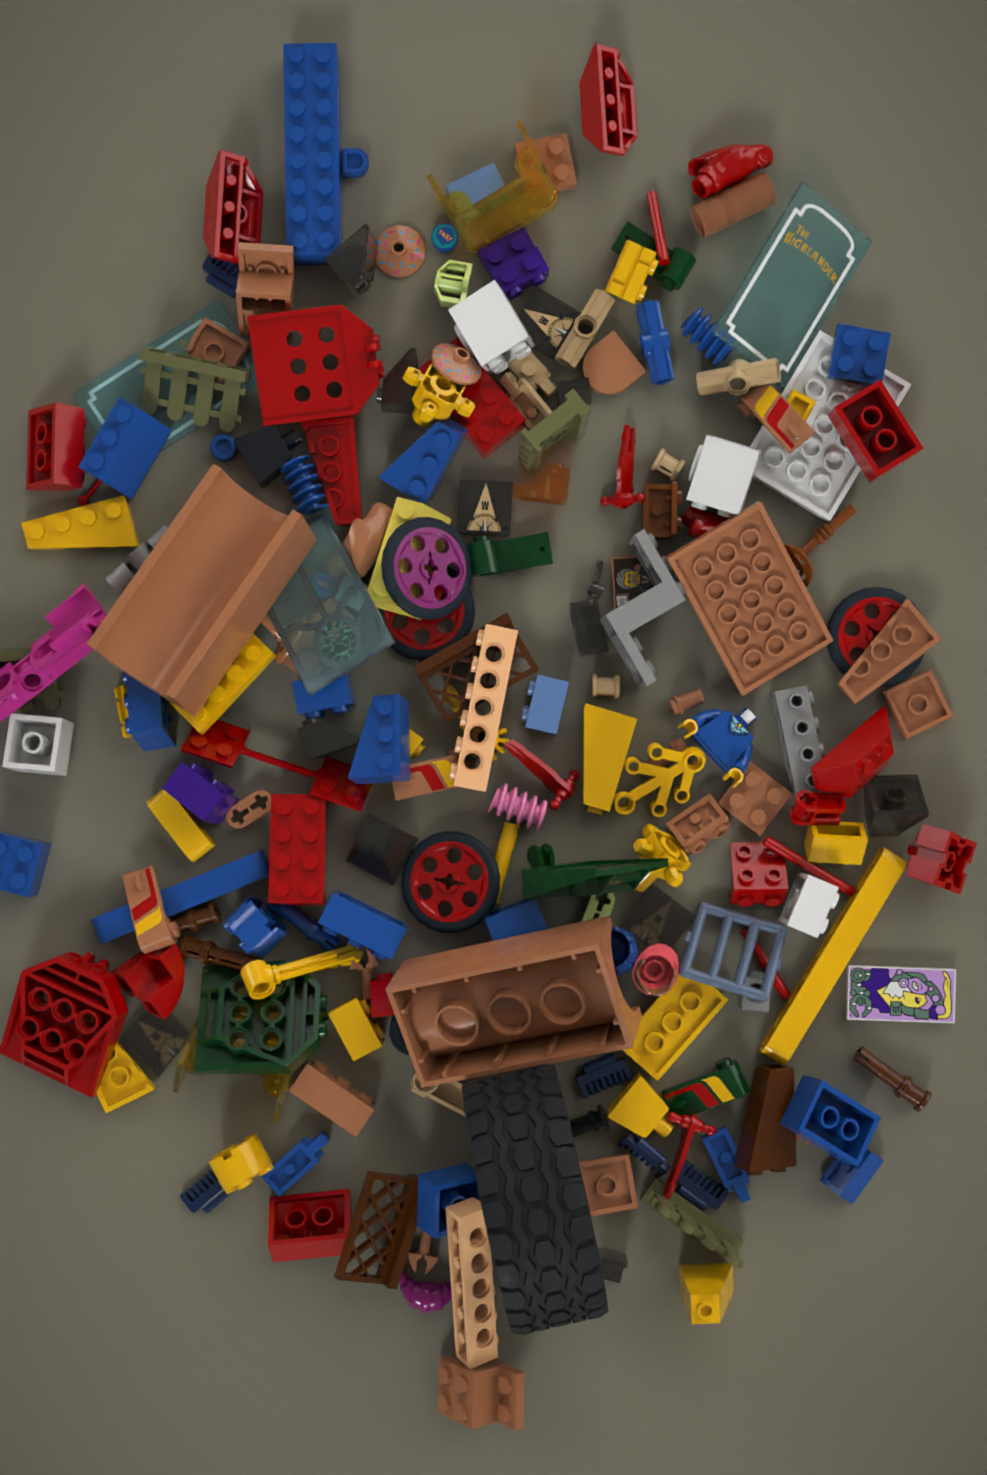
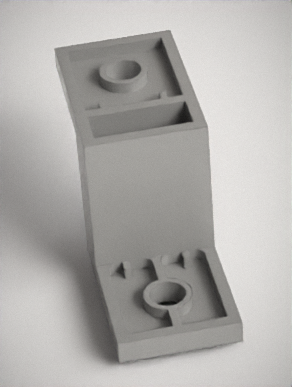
(643, 608)

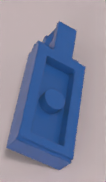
(723, 1155)
(296, 1163)

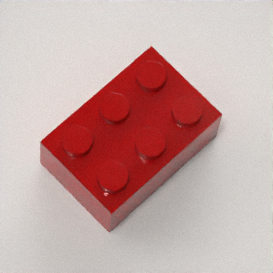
(875, 431)

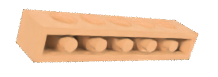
(505, 641)
(471, 1284)

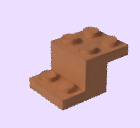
(264, 281)
(481, 1394)

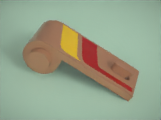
(776, 416)
(428, 776)
(147, 910)

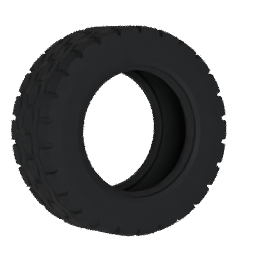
(533, 1200)

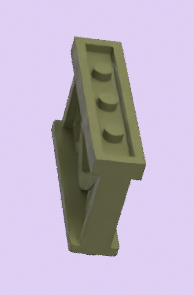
(553, 431)

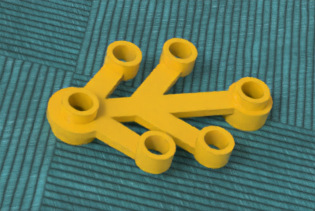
(662, 778)

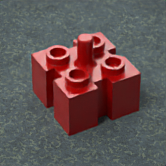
(940, 858)

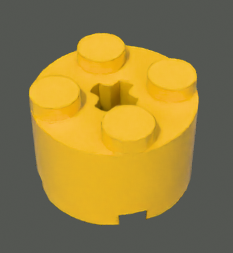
(241, 1163)

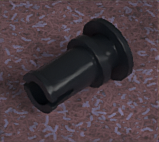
(590, 1121)

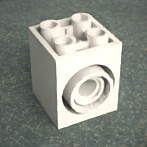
(491, 328)
(722, 475)

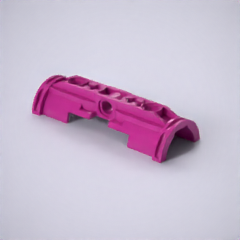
(54, 652)

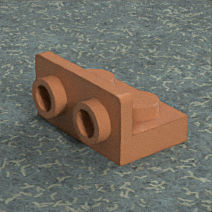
(699, 825)

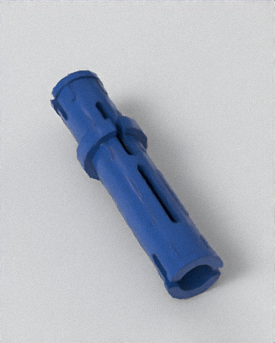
(307, 926)

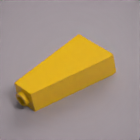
(604, 751)
(706, 1290)

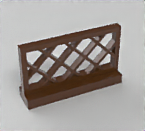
(457, 652)
(399, 1231)

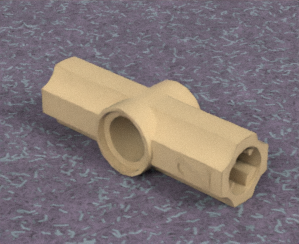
(593, 316)
(738, 377)

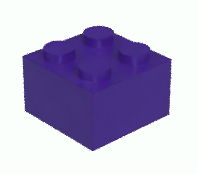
(200, 793)

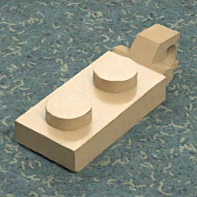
(533, 372)
(525, 399)

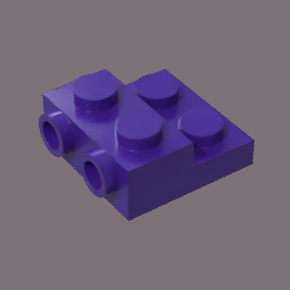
(514, 263)

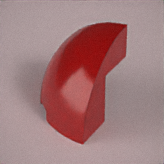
(154, 979)

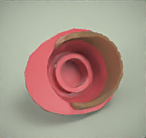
(656, 970)

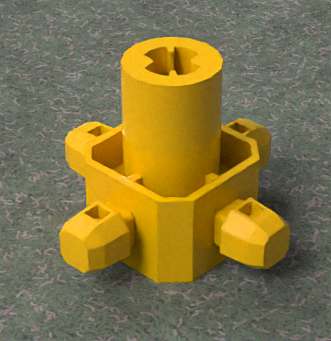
(435, 397)
(661, 845)

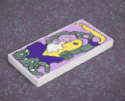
(900, 994)

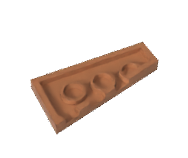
(892, 650)

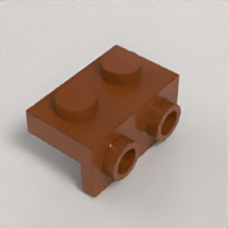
(660, 510)

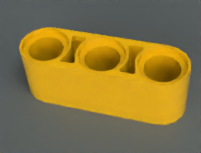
(181, 825)

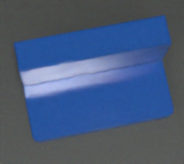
(850, 1180)

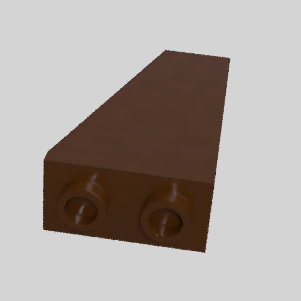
(763, 1140)

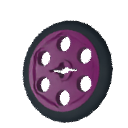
(399, 584)

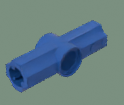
(655, 342)

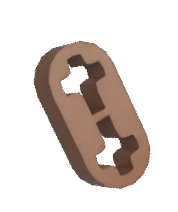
(246, 803)

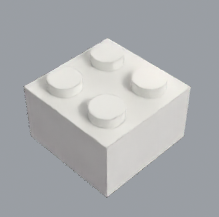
(38, 744)
(809, 904)

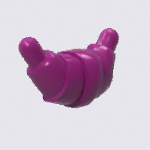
(426, 1294)

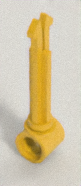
(262, 978)

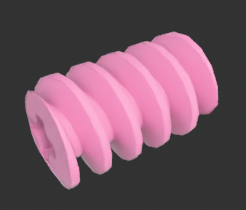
(519, 807)

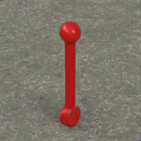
(84, 500)

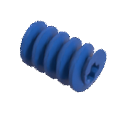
(702, 332)
(302, 486)

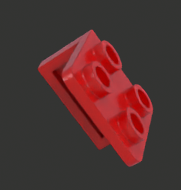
(757, 875)

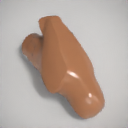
(366, 537)

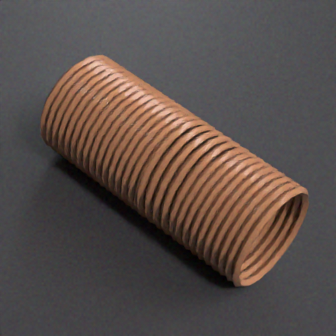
(738, 202)

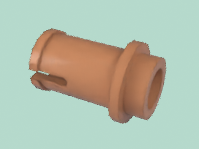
(686, 701)

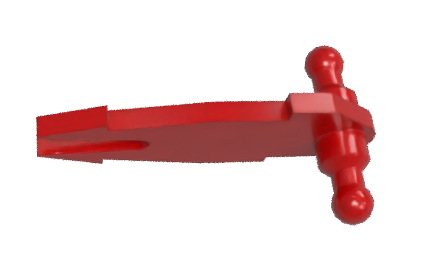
(625, 470)
(561, 787)
(690, 1125)

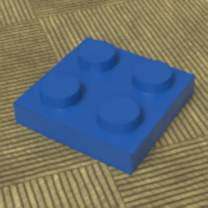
(858, 355)

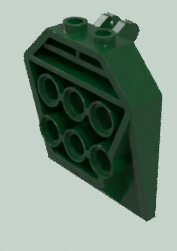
(583, 877)
(297, 1028)

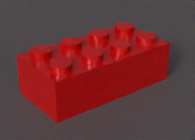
(494, 415)
(298, 850)

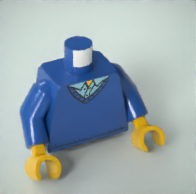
(723, 739)

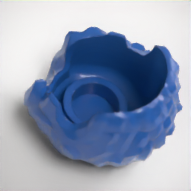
(623, 950)

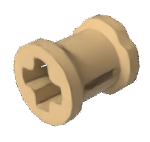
(667, 464)
(605, 686)

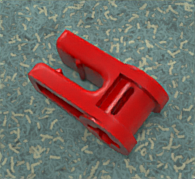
(818, 808)

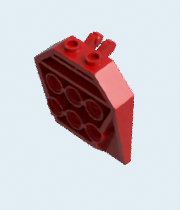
(273, 360)
(89, 991)

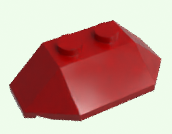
(608, 102)
(231, 207)
(856, 758)

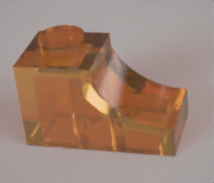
(548, 488)

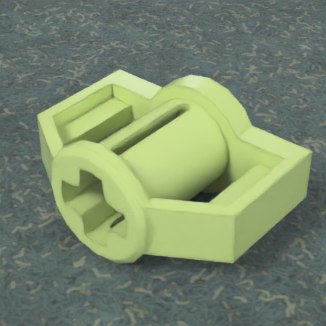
(452, 283)

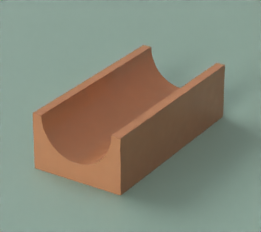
(202, 591)
(512, 1003)

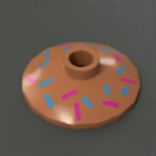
(400, 263)
(456, 364)

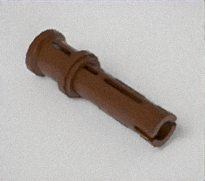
(198, 917)
(209, 952)
(901, 1085)

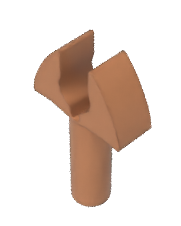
(365, 973)
(424, 1249)

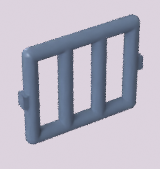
(711, 977)

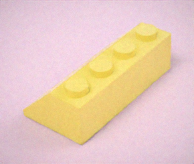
(402, 512)

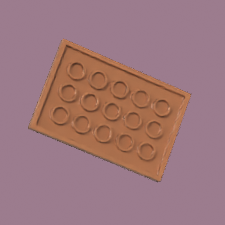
(749, 598)

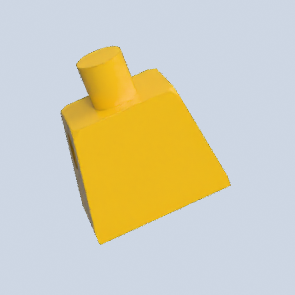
(640, 1109)

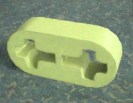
(592, 904)

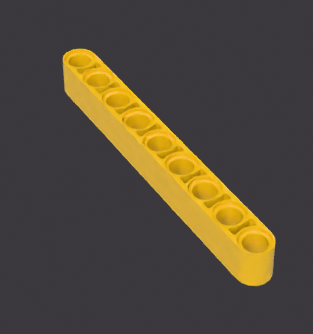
(832, 956)

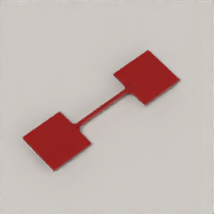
(225, 742)

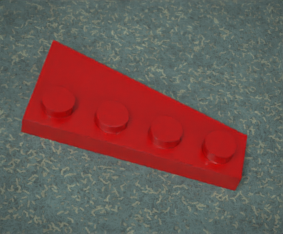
(336, 459)

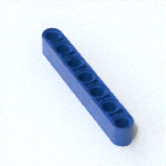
(188, 893)

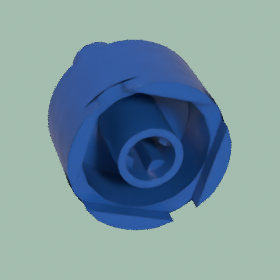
(256, 927)

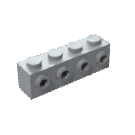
(798, 736)

